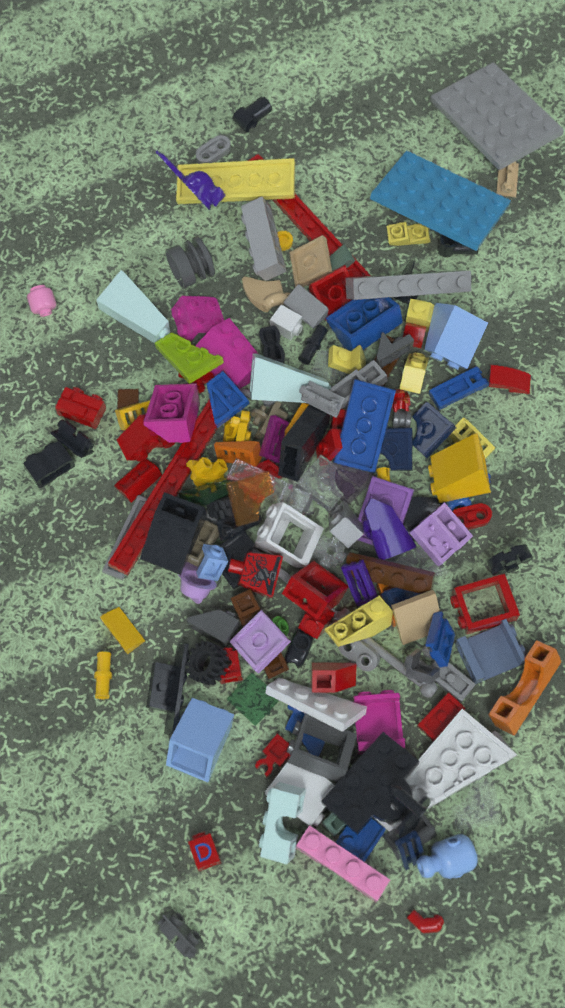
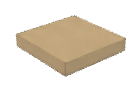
(310, 261)
(415, 616)

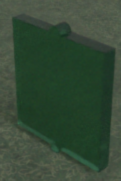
(252, 700)

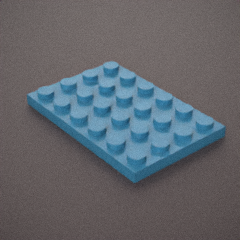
(440, 200)

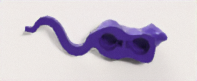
(199, 183)

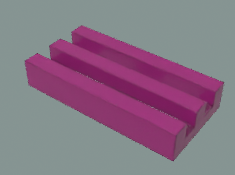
(271, 438)

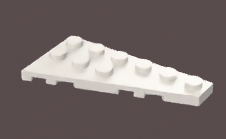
(454, 761)

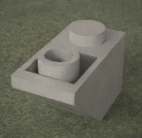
(345, 524)

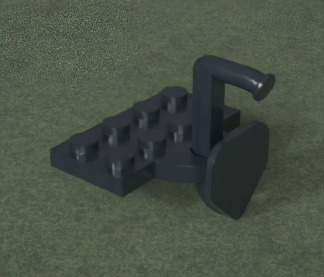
(374, 785)

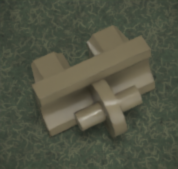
(260, 416)

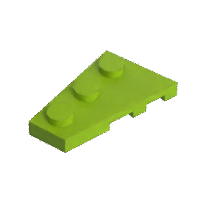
(186, 358)

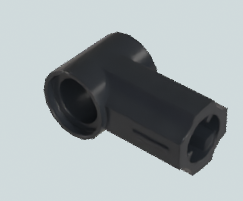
(249, 116)
(454, 248)

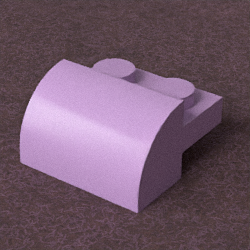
(441, 534)

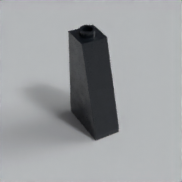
(302, 442)

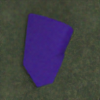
(386, 530)

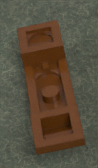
(246, 608)

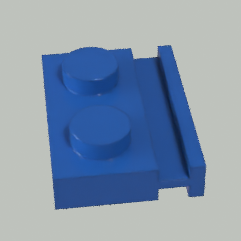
(440, 639)
(363, 843)

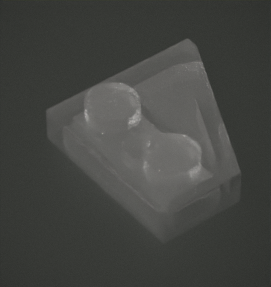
(419, 559)

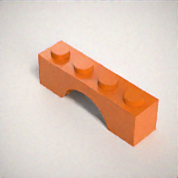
(538, 670)

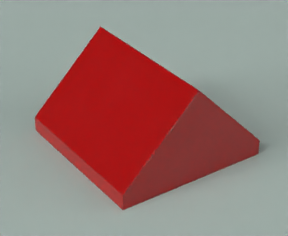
(331, 289)

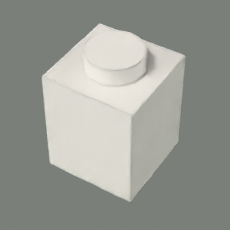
(287, 322)

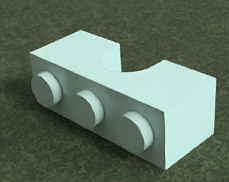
(276, 841)

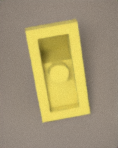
(346, 360)

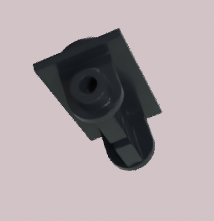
(80, 445)
(227, 527)

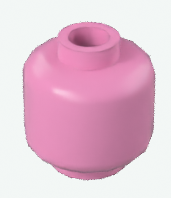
(41, 300)

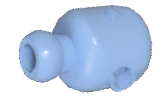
(449, 858)

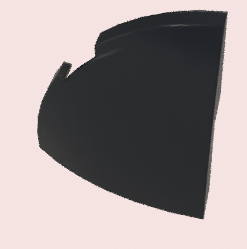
(419, 509)

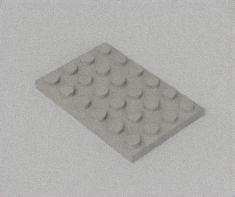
(496, 116)

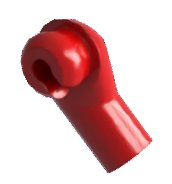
(426, 925)

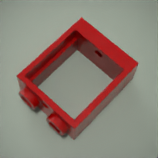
(506, 598)
(317, 603)

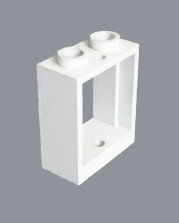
(308, 539)

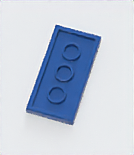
(364, 425)

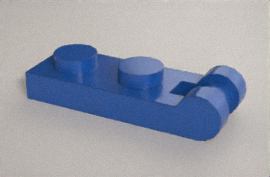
(458, 388)

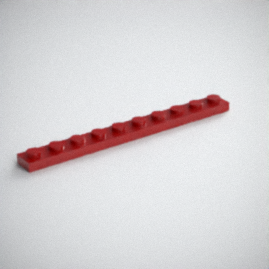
(312, 227)
(171, 483)

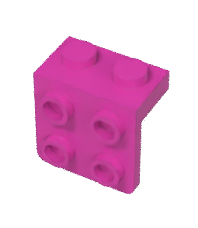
(196, 315)

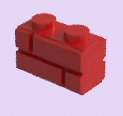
(81, 407)

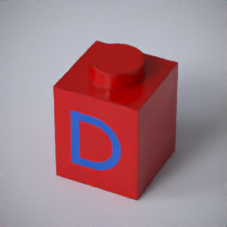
(204, 851)

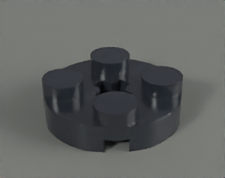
(509, 560)

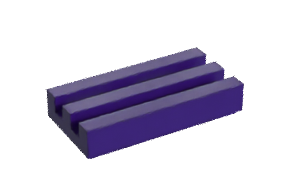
(360, 583)

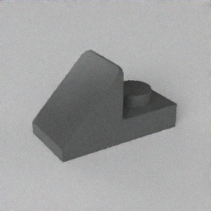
(391, 351)

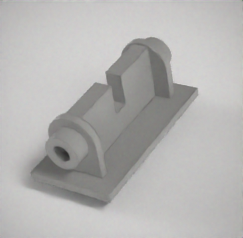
(322, 398)

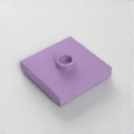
(259, 641)

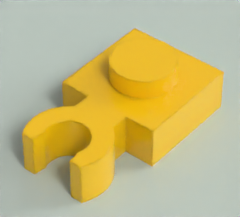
(243, 433)

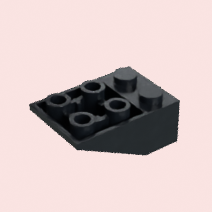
(173, 533)

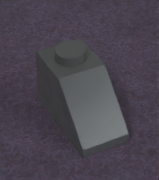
(215, 625)

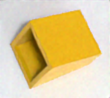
(459, 470)

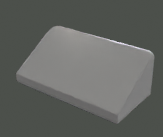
(307, 306)

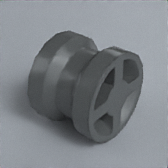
(402, 419)

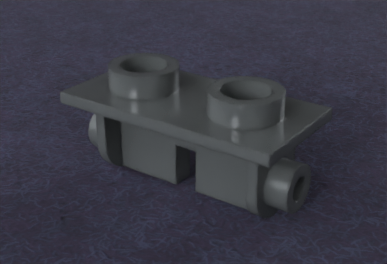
(174, 925)

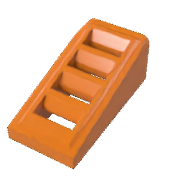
(250, 449)

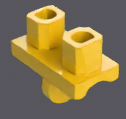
(206, 471)

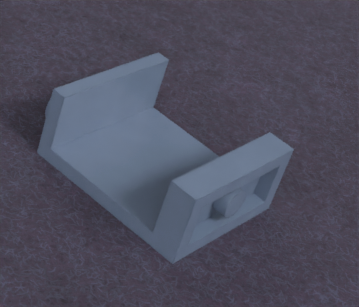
(491, 652)

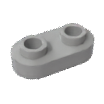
(212, 151)
(360, 650)

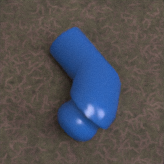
(459, 502)

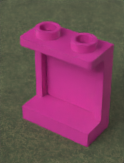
(381, 716)

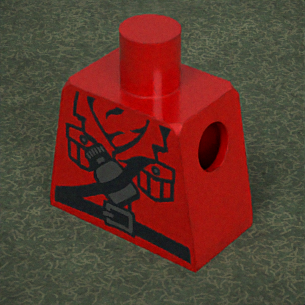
(257, 572)

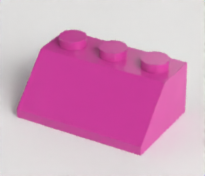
(235, 349)
(173, 411)

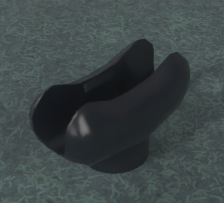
(299, 648)

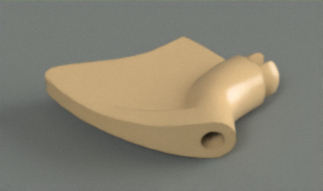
(264, 293)

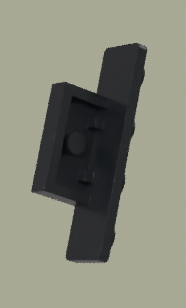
(167, 687)

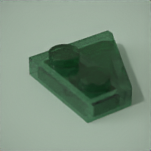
(206, 493)

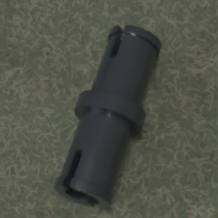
(313, 344)

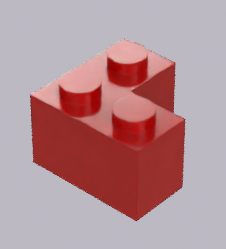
(139, 441)

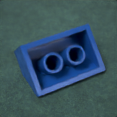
(364, 321)

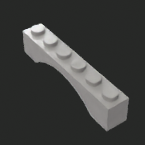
(408, 285)

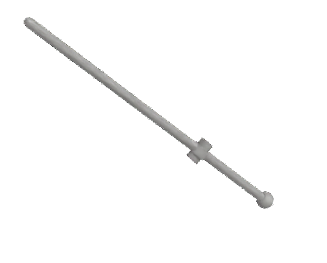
(426, 690)

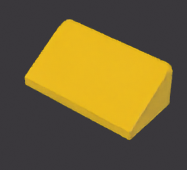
(122, 629)

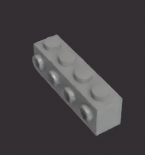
(263, 239)

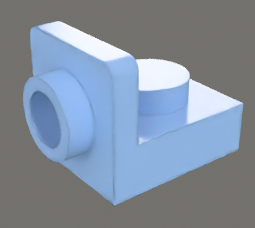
(212, 563)

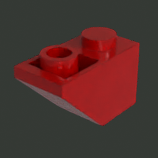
(332, 676)

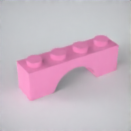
(343, 863)

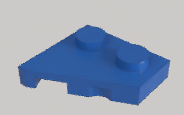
(225, 398)

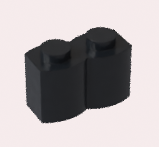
(271, 344)
(48, 464)

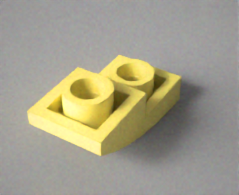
(402, 234)

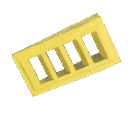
(470, 429)

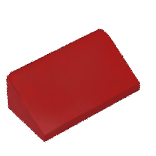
(138, 480)

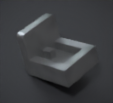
(419, 671)

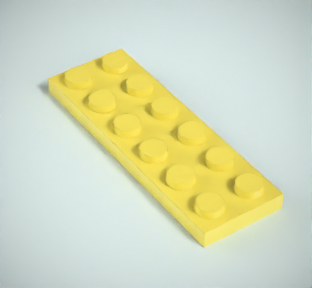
(243, 180)

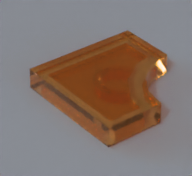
(248, 495)

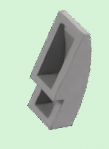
(370, 373)

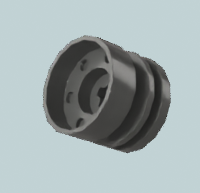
(191, 262)

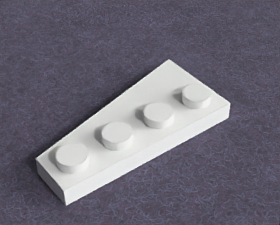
(322, 706)

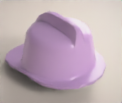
(195, 587)

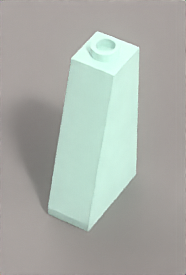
(132, 308)
(279, 381)

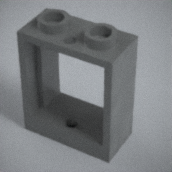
(325, 732)

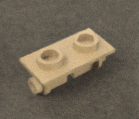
(508, 180)

